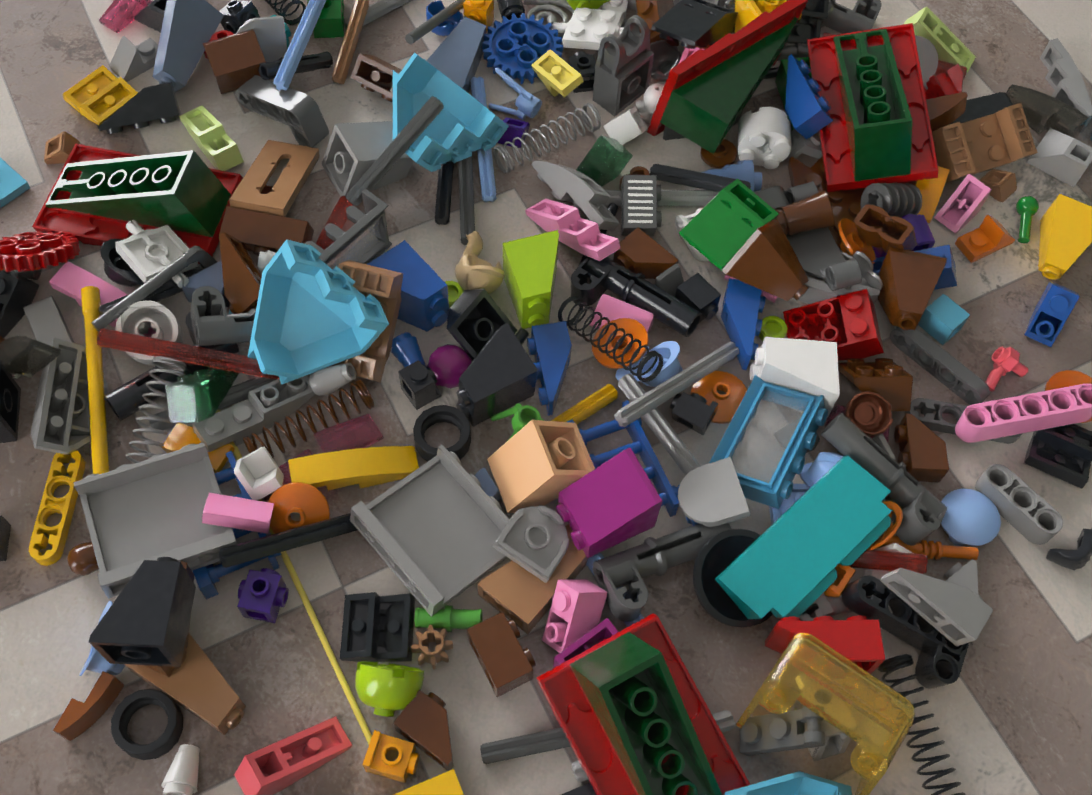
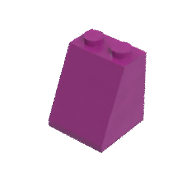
(609, 504)

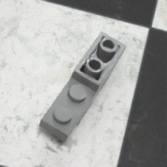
(577, 188)
(260, 410)

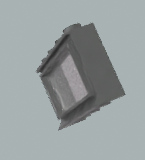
(364, 240)

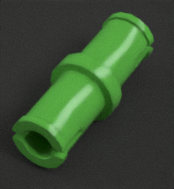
(448, 618)

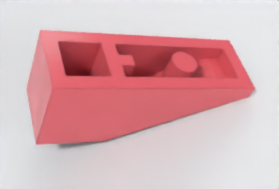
(291, 758)

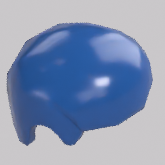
(447, 26)

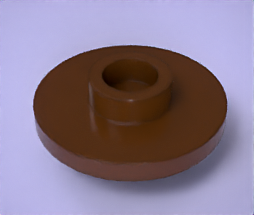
(724, 155)

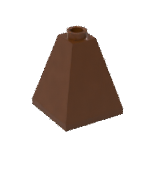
(769, 263)
(908, 285)

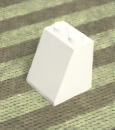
(800, 366)

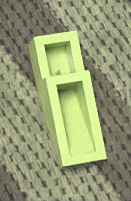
(212, 138)

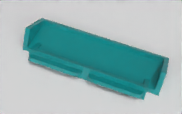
(801, 549)

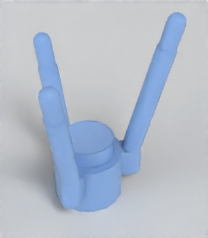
(527, 103)

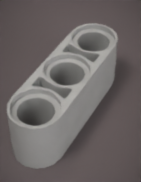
(47, 321)
(1033, 510)

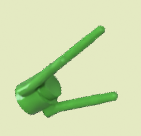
(521, 417)

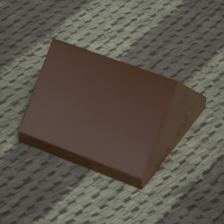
(234, 59)

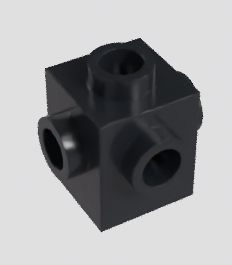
(237, 13)

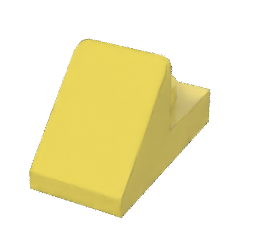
(556, 74)

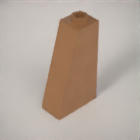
(522, 594)
(198, 689)

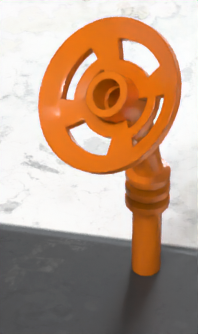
(930, 549)

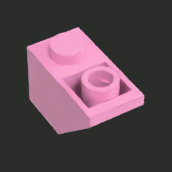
(573, 612)

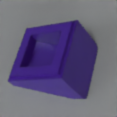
(515, 129)

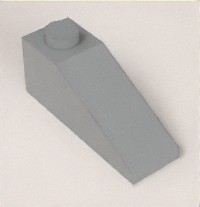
(945, 605)

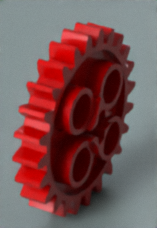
(37, 250)

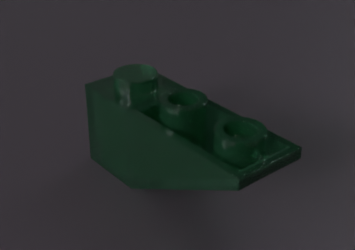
(198, 395)

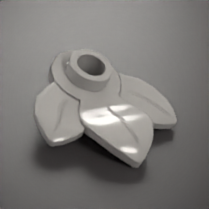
(869, 278)

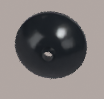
(711, 562)

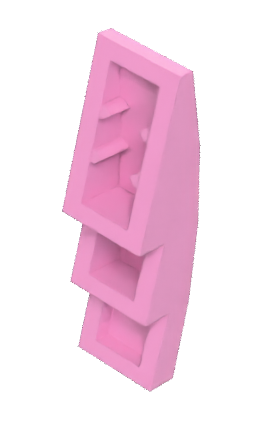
(572, 229)
(72, 279)

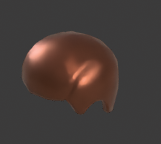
(869, 413)

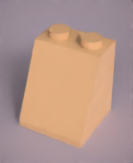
(539, 463)

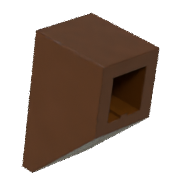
(921, 450)

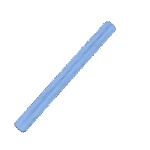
(298, 44)
(485, 158)

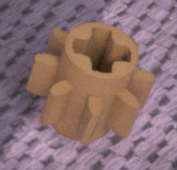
(441, 645)

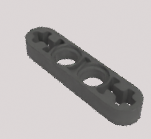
(963, 383)
(938, 424)

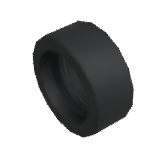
(437, 415)
(129, 706)

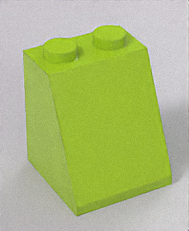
(531, 276)

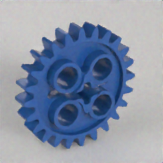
(518, 44)

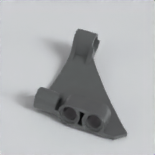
(816, 247)

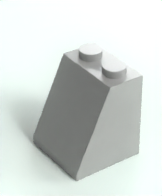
(355, 148)

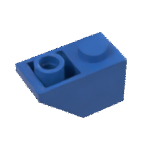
(1051, 313)

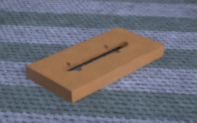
(287, 186)

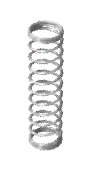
(586, 119)
(166, 365)

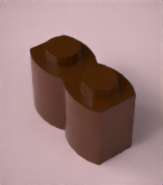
(884, 231)

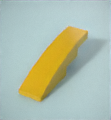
(355, 466)

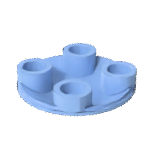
(970, 518)

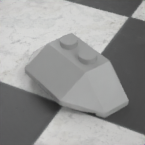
(62, 402)

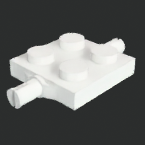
(589, 27)
(152, 251)

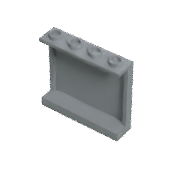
(151, 514)
(434, 530)

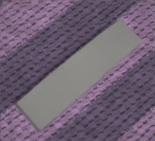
(1066, 78)

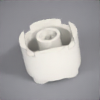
(764, 137)
(146, 315)

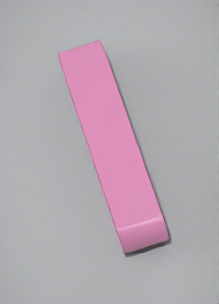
(1025, 413)

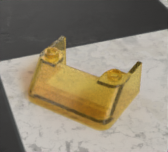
(843, 697)

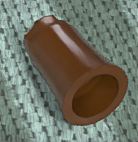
(806, 214)

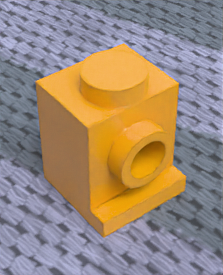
(480, 11)
(376, 762)

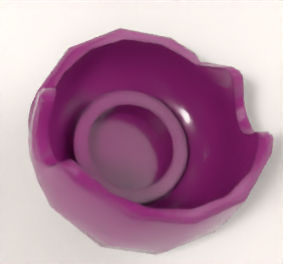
(448, 365)

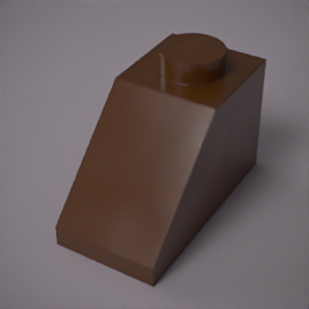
(644, 255)
(427, 725)

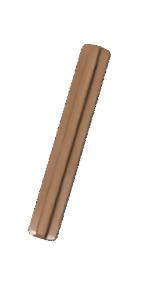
(350, 41)

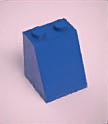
(422, 290)

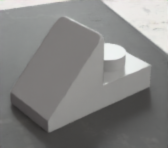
(133, 60)

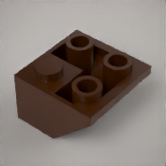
(882, 378)

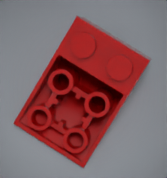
(841, 319)
(853, 638)

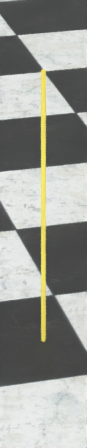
(320, 632)

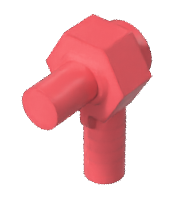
(1004, 361)

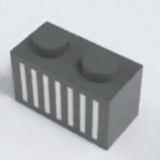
(639, 204)

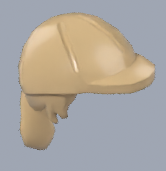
(476, 272)

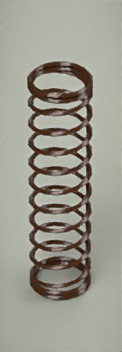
(363, 392)

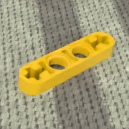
(50, 505)

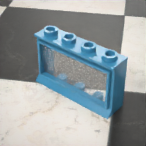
(771, 439)

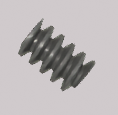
(894, 198)

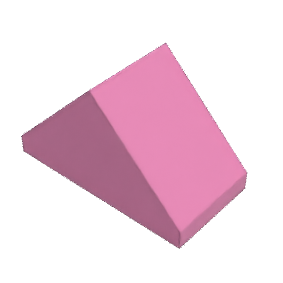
(963, 204)

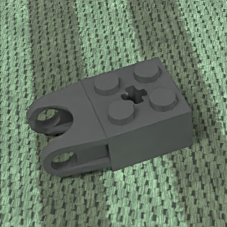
(623, 67)

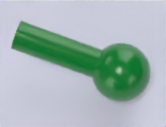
(1026, 208)

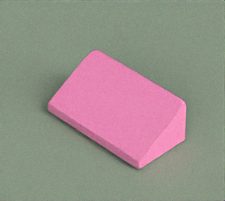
(617, 309)
(237, 513)

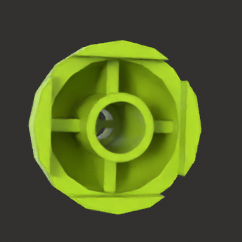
(387, 686)

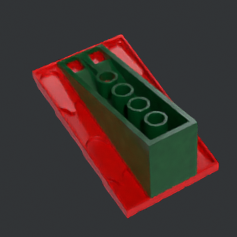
(716, 83)
(877, 108)
(155, 190)
(640, 718)

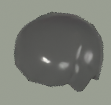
(664, 59)

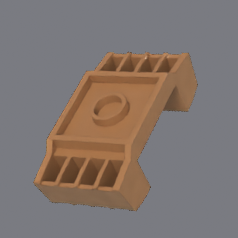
(984, 143)
(386, 288)

